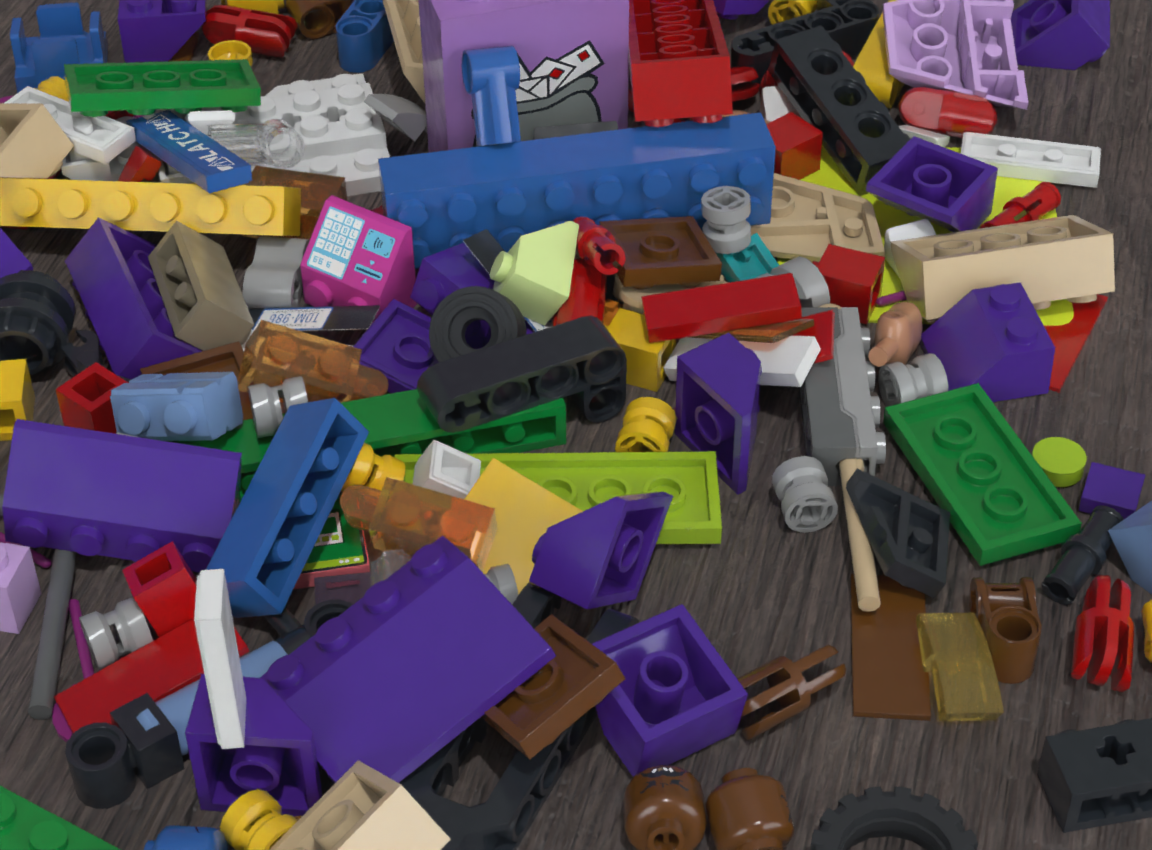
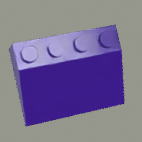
(408, 665)

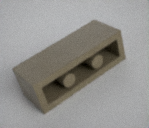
(199, 289)

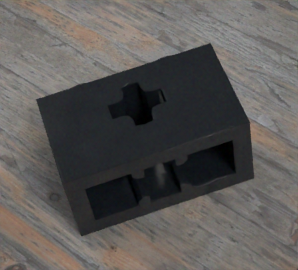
(1099, 774)

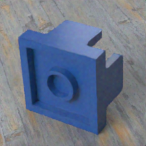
(59, 43)

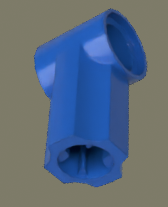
(491, 80)

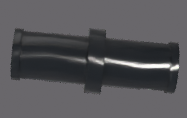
(1081, 556)

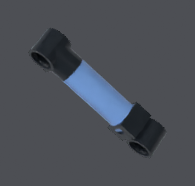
(151, 735)

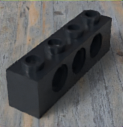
(837, 102)

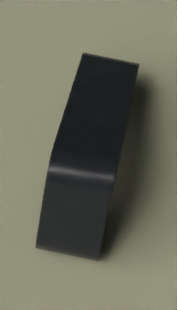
(844, 20)
(528, 371)

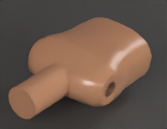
(896, 334)

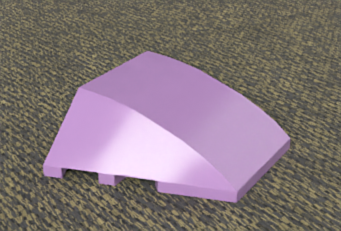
(955, 48)

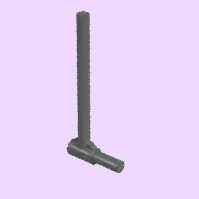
(52, 633)

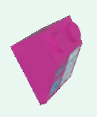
(357, 259)

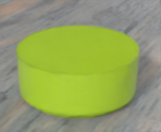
(1060, 460)

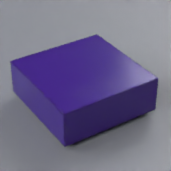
(1111, 488)

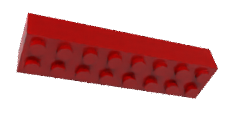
(678, 62)

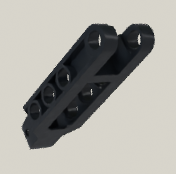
(526, 782)

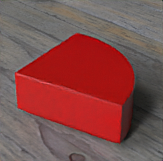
(139, 166)

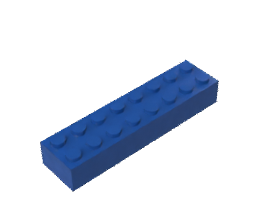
(589, 175)

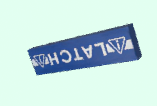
(190, 151)

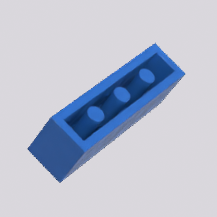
(287, 506)

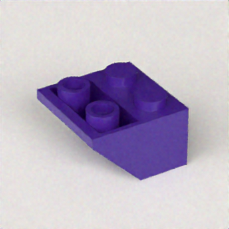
(157, 27)

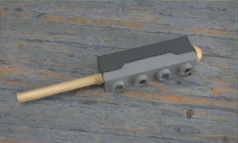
(841, 430)

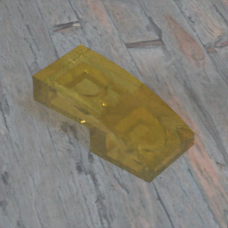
(960, 666)

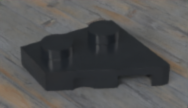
(903, 531)

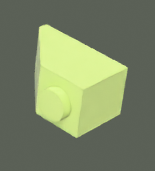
(538, 271)

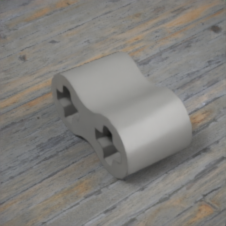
(275, 273)

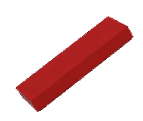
(721, 307)

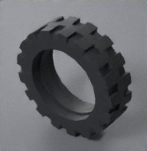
(893, 815)

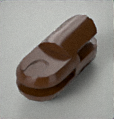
(787, 687)

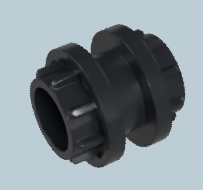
(34, 319)

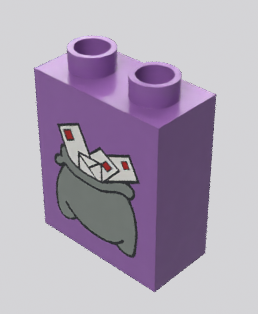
(567, 52)

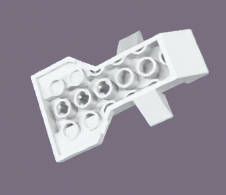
(330, 115)

